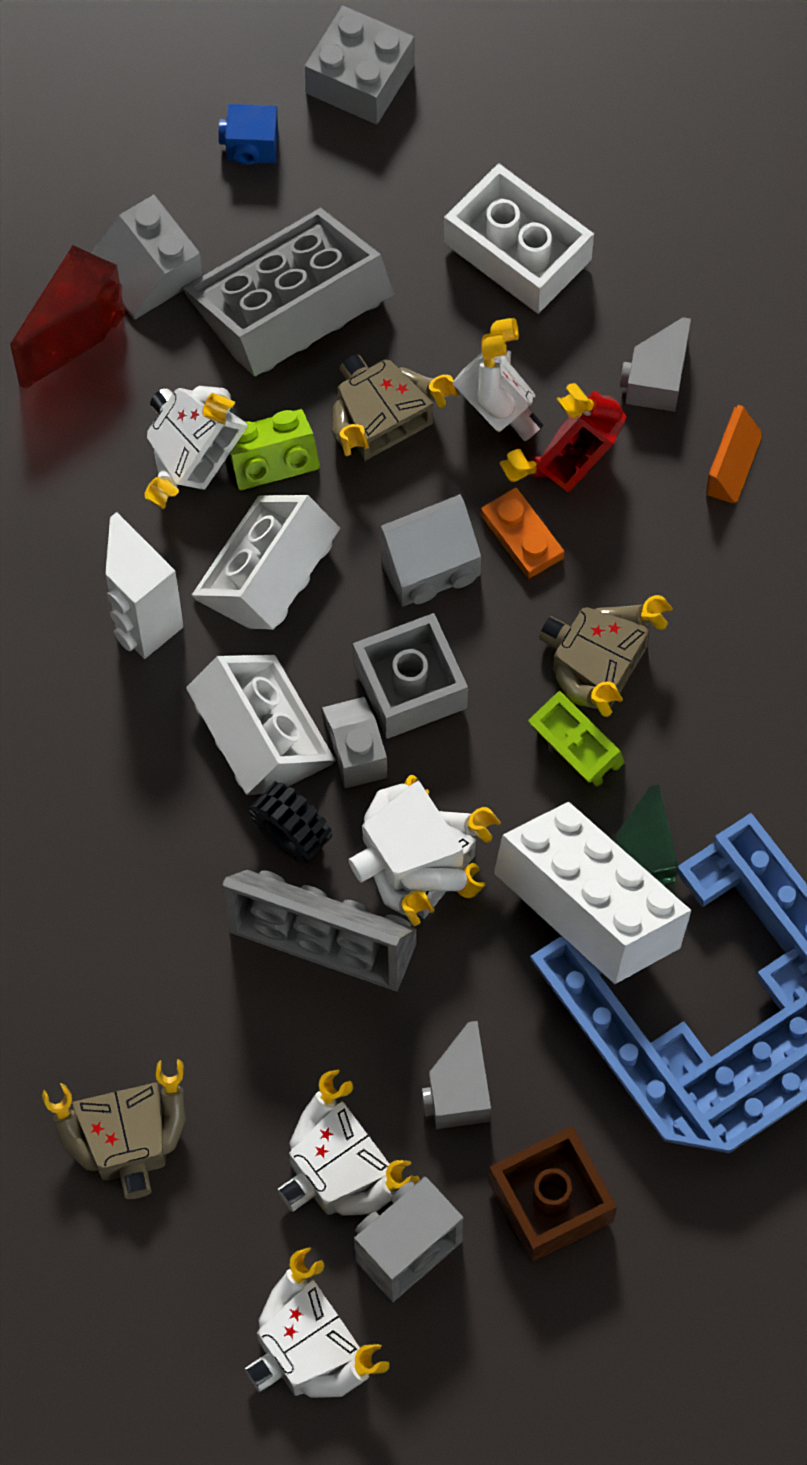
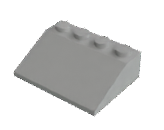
(290, 290)
(318, 927)

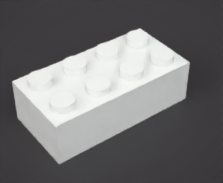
(592, 892)

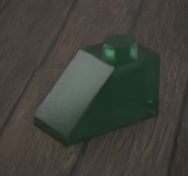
(648, 837)

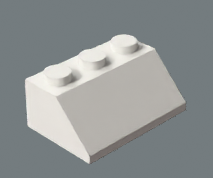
(267, 560)
(140, 591)
(259, 722)

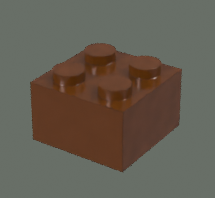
(552, 1194)

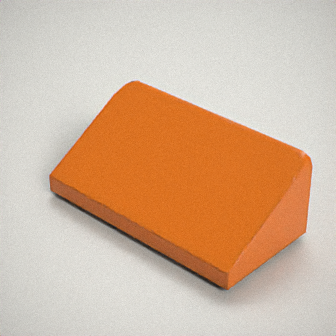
(734, 457)

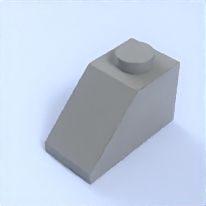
(657, 368)
(356, 742)
(459, 1083)

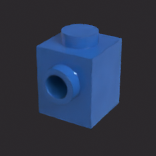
(250, 133)

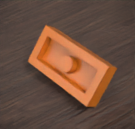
(522, 533)

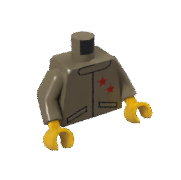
(384, 405)
(602, 650)
(123, 1130)

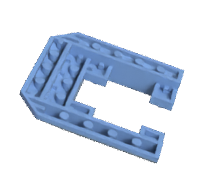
(673, 1079)

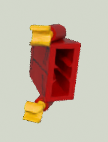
(578, 444)

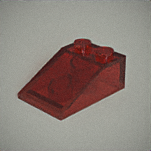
(69, 316)

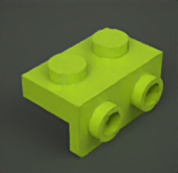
(274, 450)

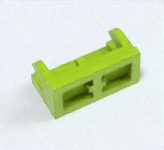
(576, 739)

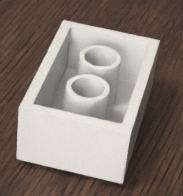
(518, 238)

